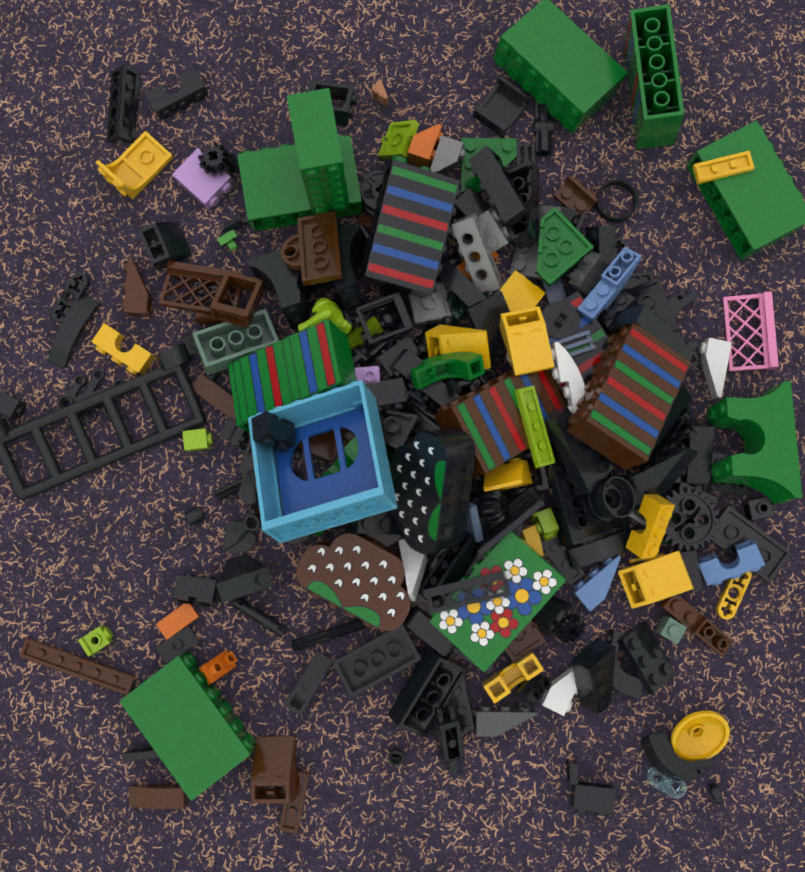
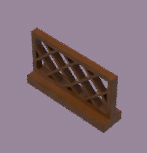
(194, 273)

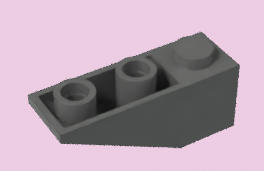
(497, 721)

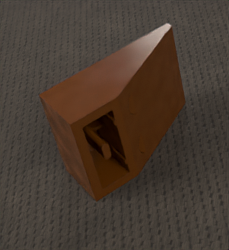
(274, 770)

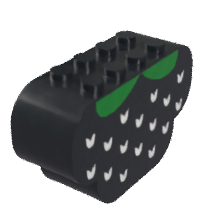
(433, 488)

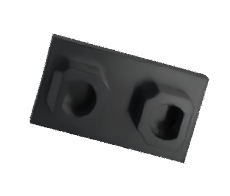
(531, 690)

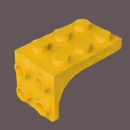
(136, 166)

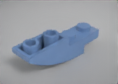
(610, 285)

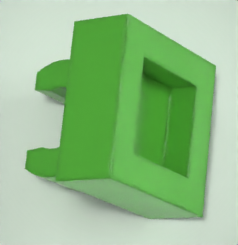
(228, 239)

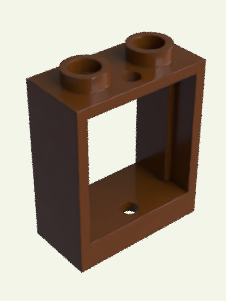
(232, 314)

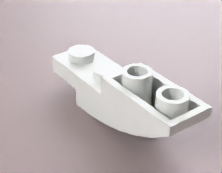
(567, 372)

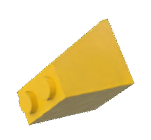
(521, 292)

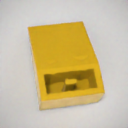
(453, 339)
(526, 340)
(655, 579)

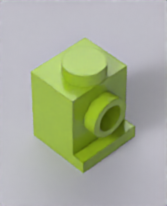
(545, 524)
(90, 646)

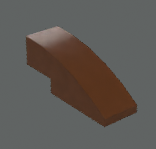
(157, 796)

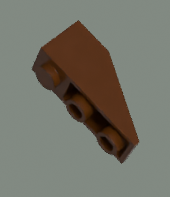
(137, 296)

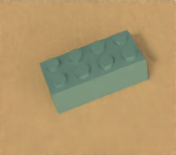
(228, 342)

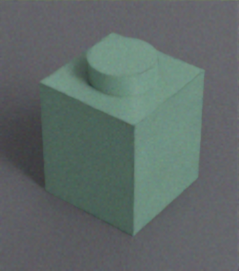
(670, 629)

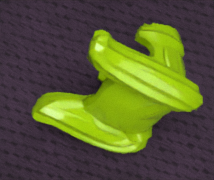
(326, 310)

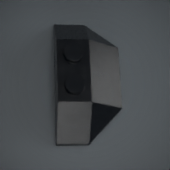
(448, 565)

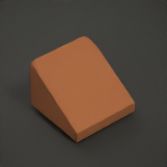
(379, 93)

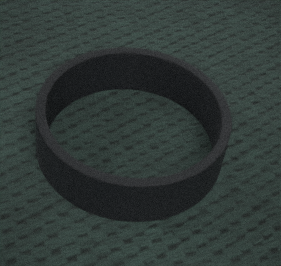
(629, 187)

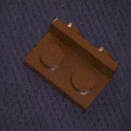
(576, 196)

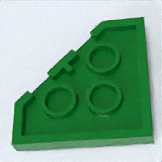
(504, 147)
(559, 246)

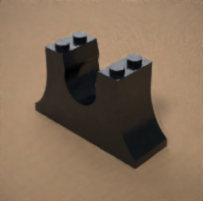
(288, 282)

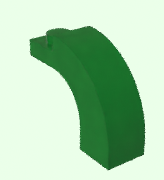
(448, 365)

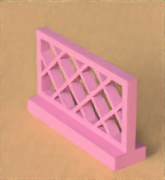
(767, 335)

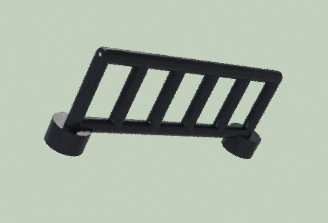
(171, 362)

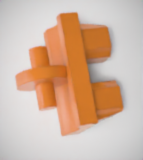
(218, 666)

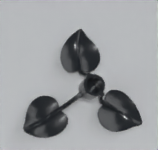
(238, 534)

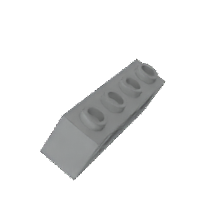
(472, 226)

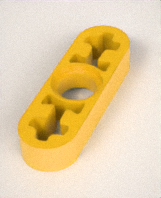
(741, 590)

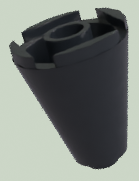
(551, 614)

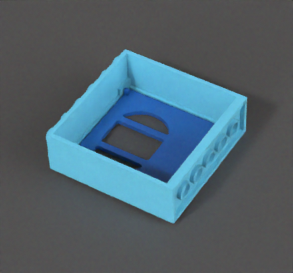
(332, 499)

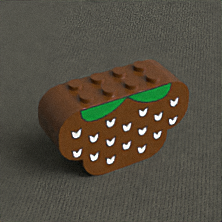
(359, 578)

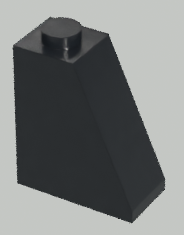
(242, 577)

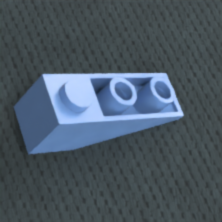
(595, 588)

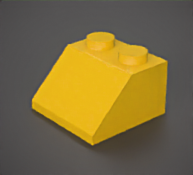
(508, 476)

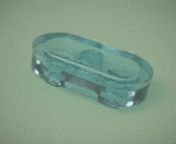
(665, 784)

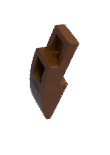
(697, 624)

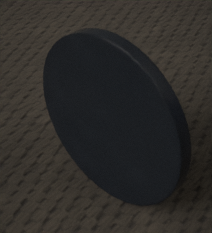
(561, 319)

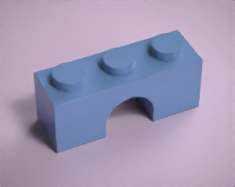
(747, 560)

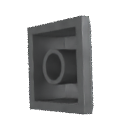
(448, 155)

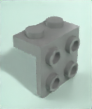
(495, 231)

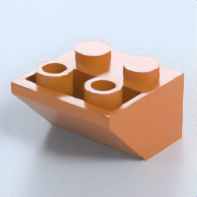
(424, 146)

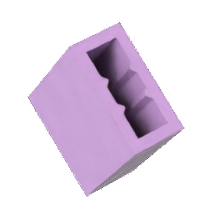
(203, 187)

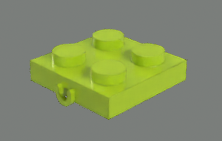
(398, 139)

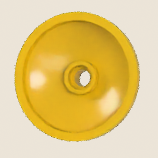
(700, 736)

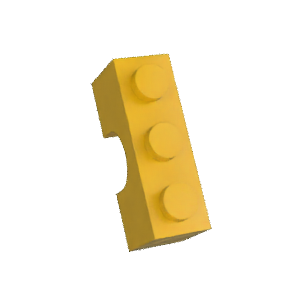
(109, 341)
(657, 515)
(503, 681)

